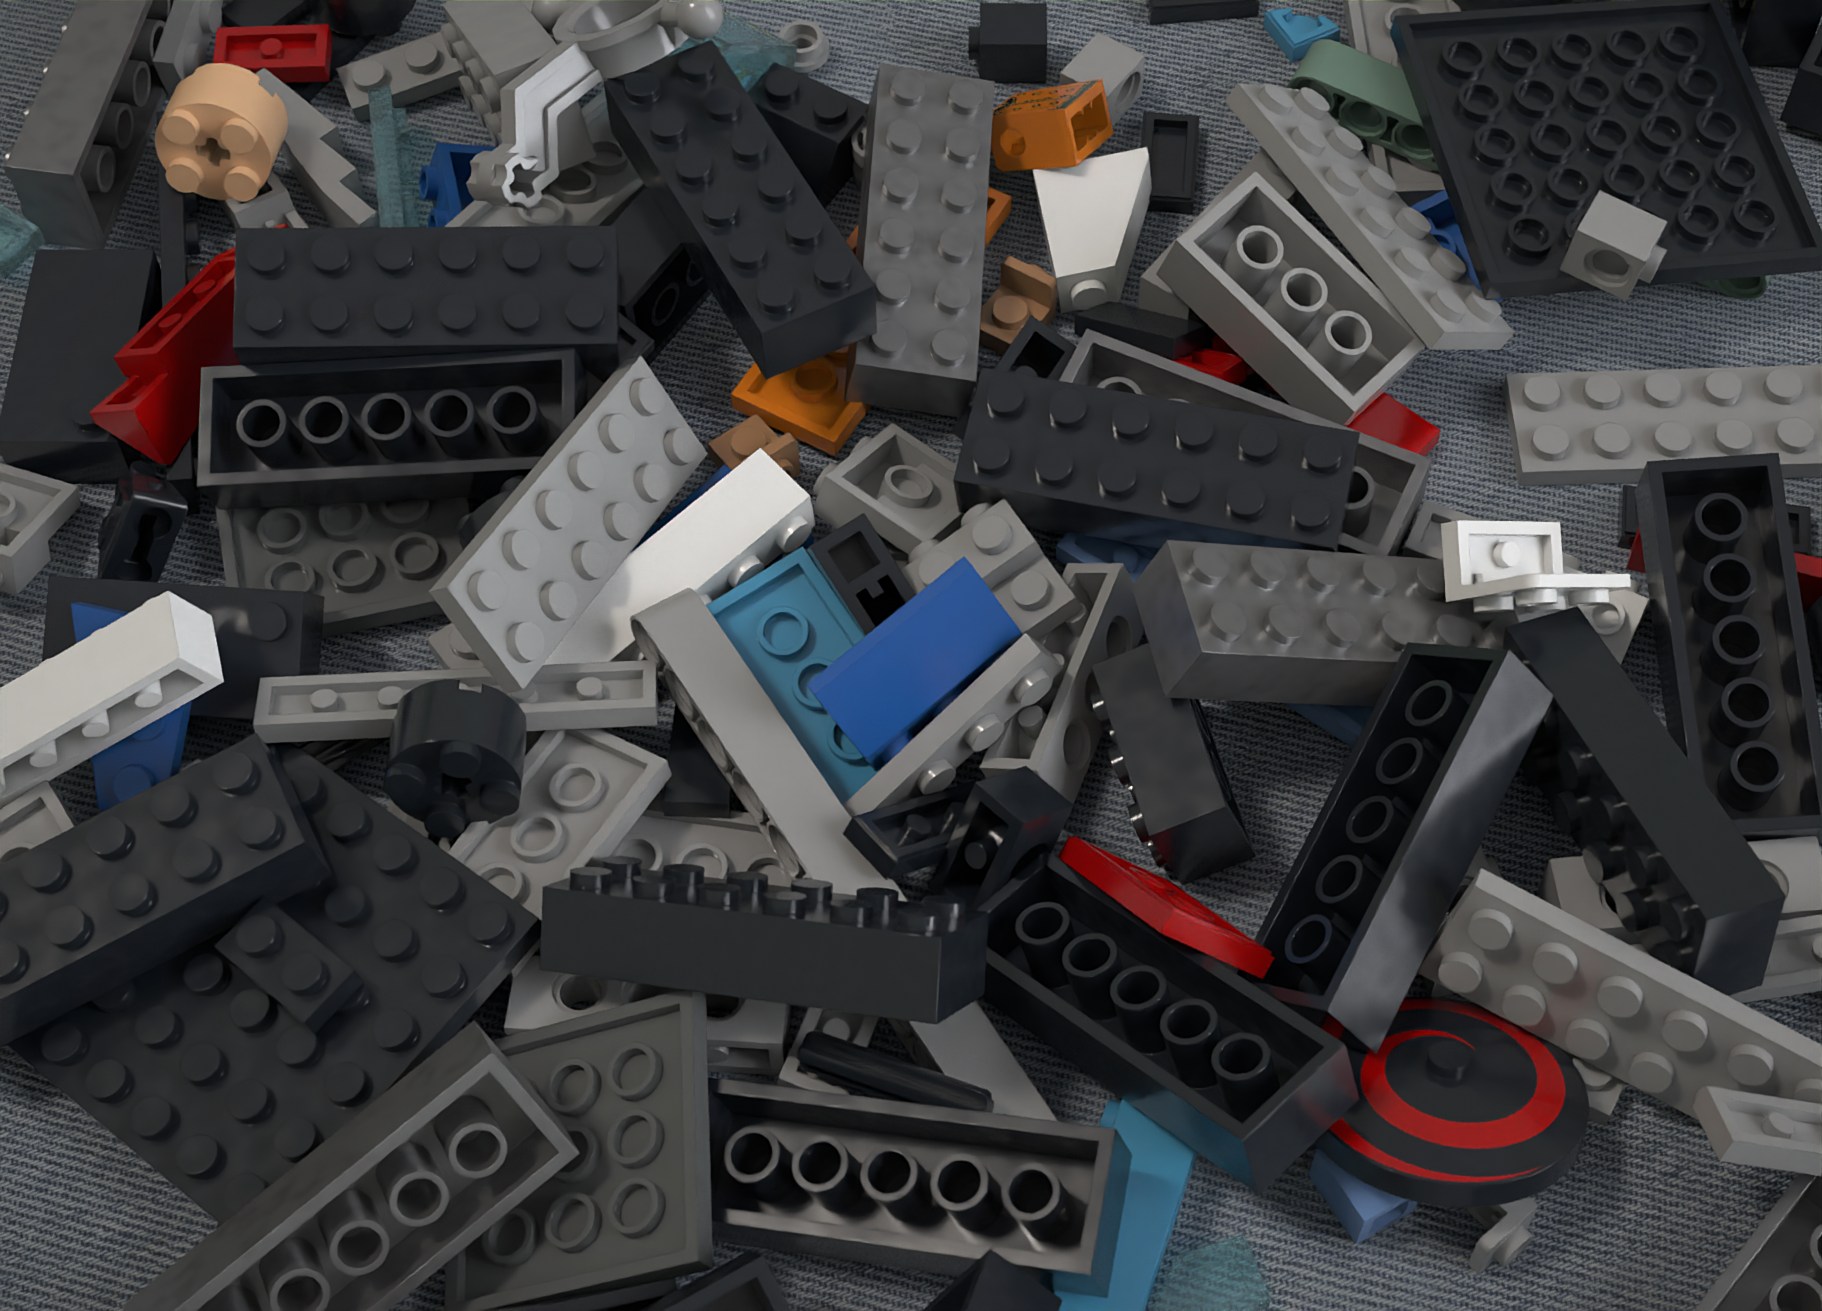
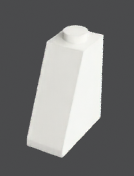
(1093, 224)

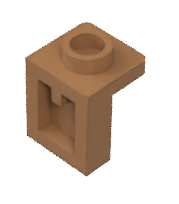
(1021, 293)
(749, 436)

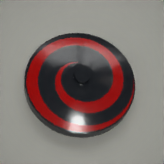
(1460, 1109)

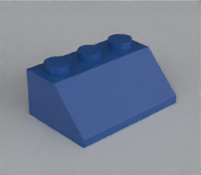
(915, 663)

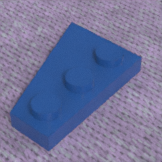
(145, 755)

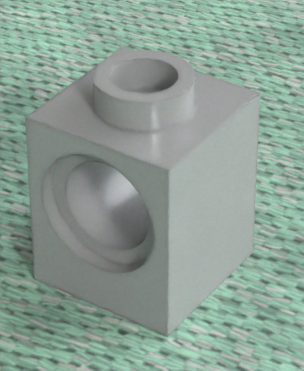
(1114, 63)
(1615, 246)

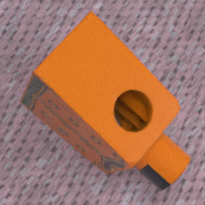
(1050, 126)

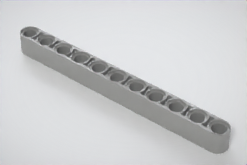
(804, 818)

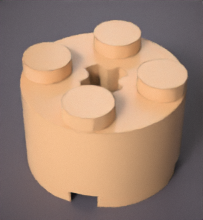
(221, 133)

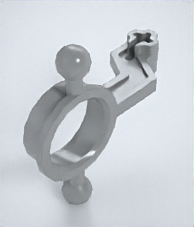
(593, 44)

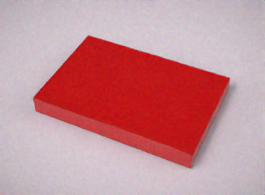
(1166, 907)

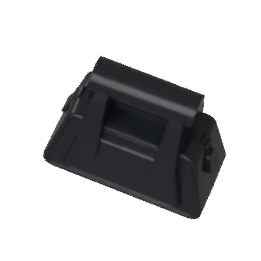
(140, 526)

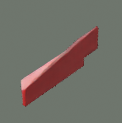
(164, 362)

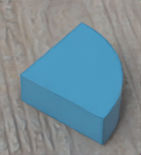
(1297, 32)

